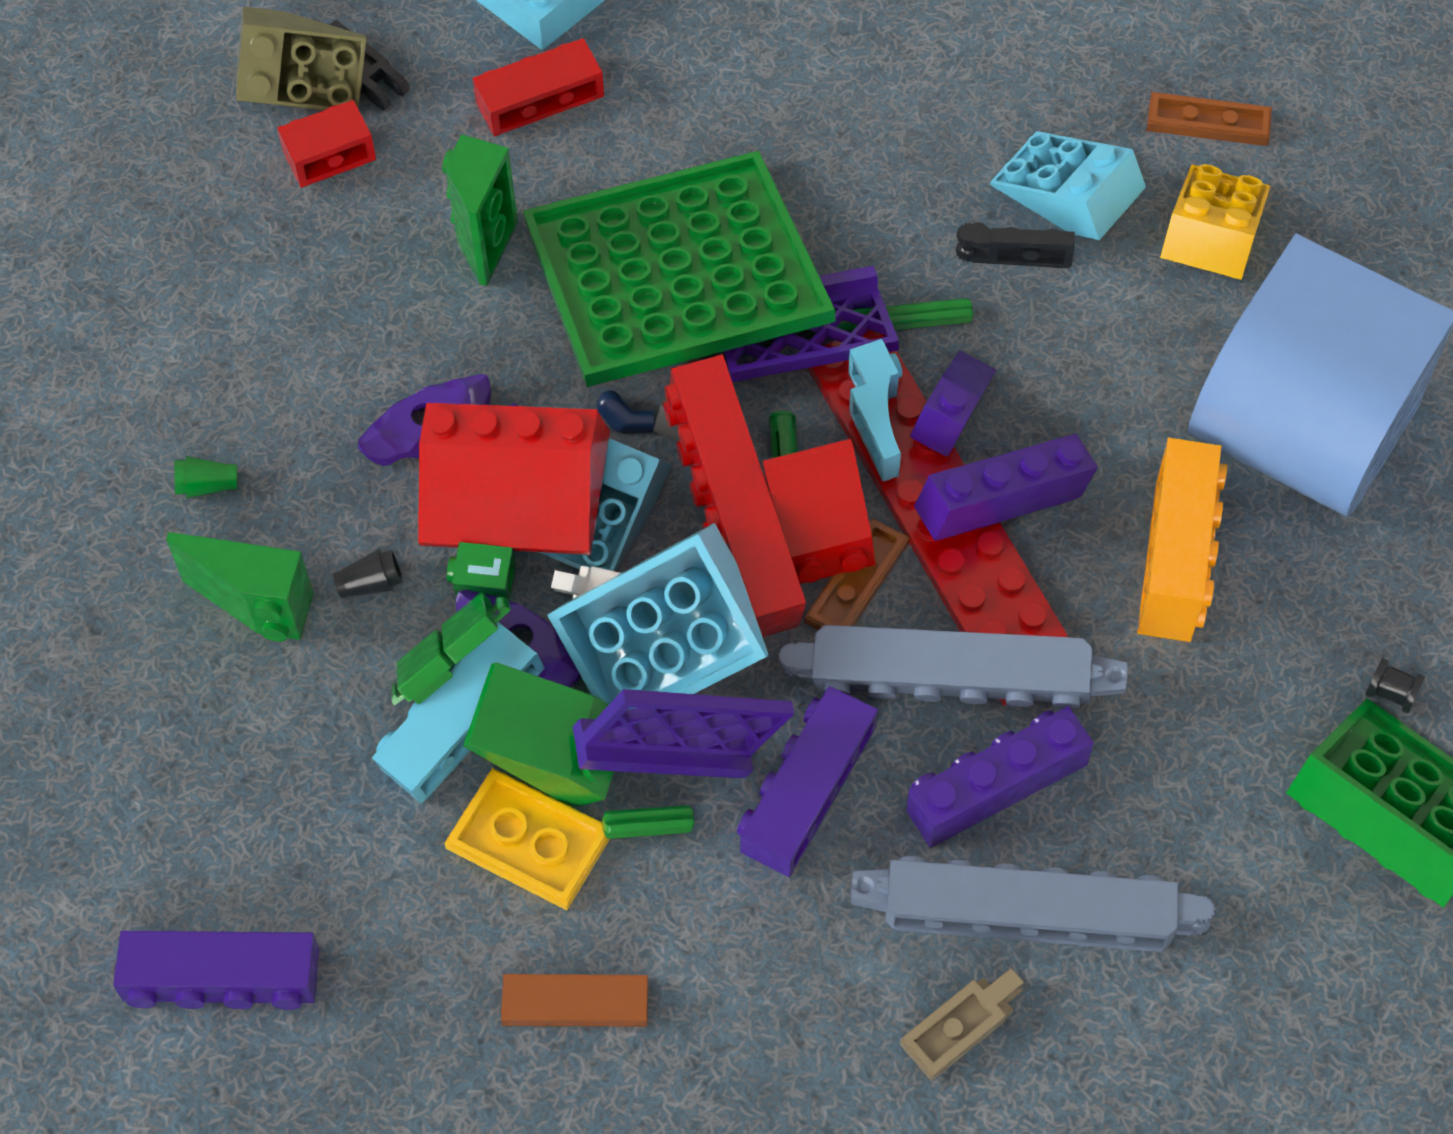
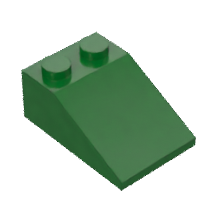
(251, 582)
(528, 731)

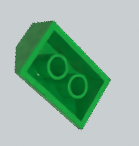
(481, 202)

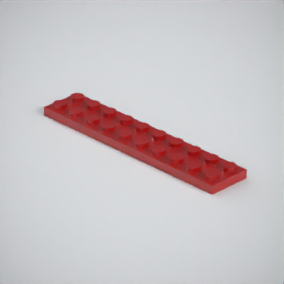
(973, 571)

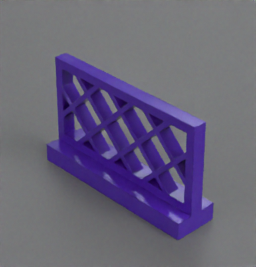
(846, 291)
(678, 733)

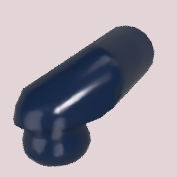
(621, 417)

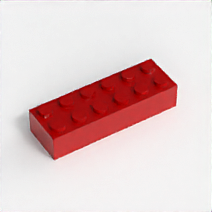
(733, 488)

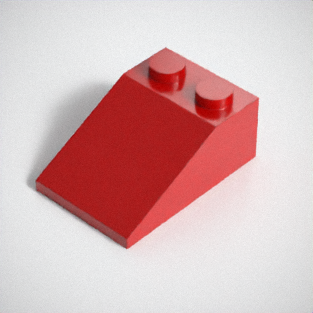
(821, 510)

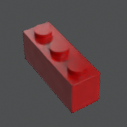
(538, 87)

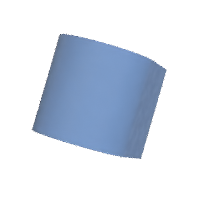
(1321, 374)

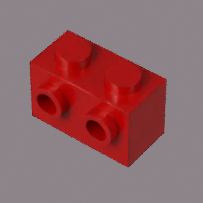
(327, 143)

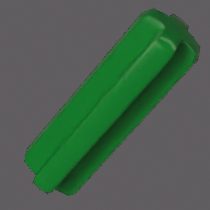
(647, 821)

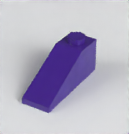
(952, 403)

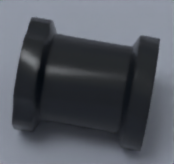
(1395, 685)

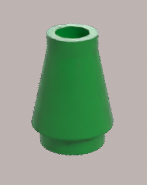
(203, 477)

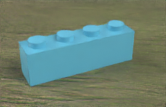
(434, 733)

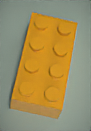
(1182, 540)

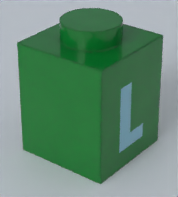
(482, 569)

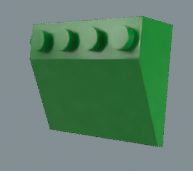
(1385, 795)

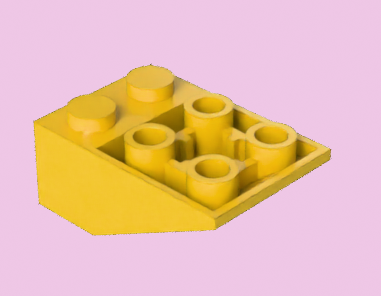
(1215, 221)

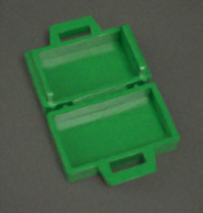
(428, 663)

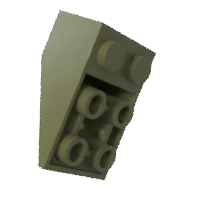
(297, 61)

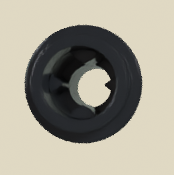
(369, 575)

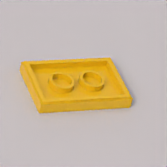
(528, 838)

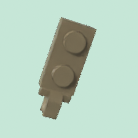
(961, 1023)

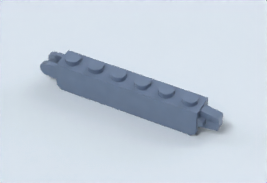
(955, 665)
(1031, 904)

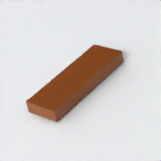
(1209, 119)
(851, 592)
(574, 1000)

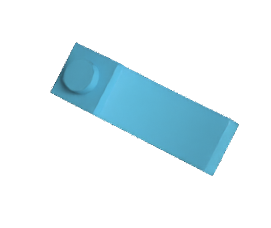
(875, 382)

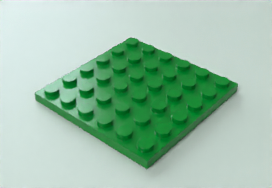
(676, 268)

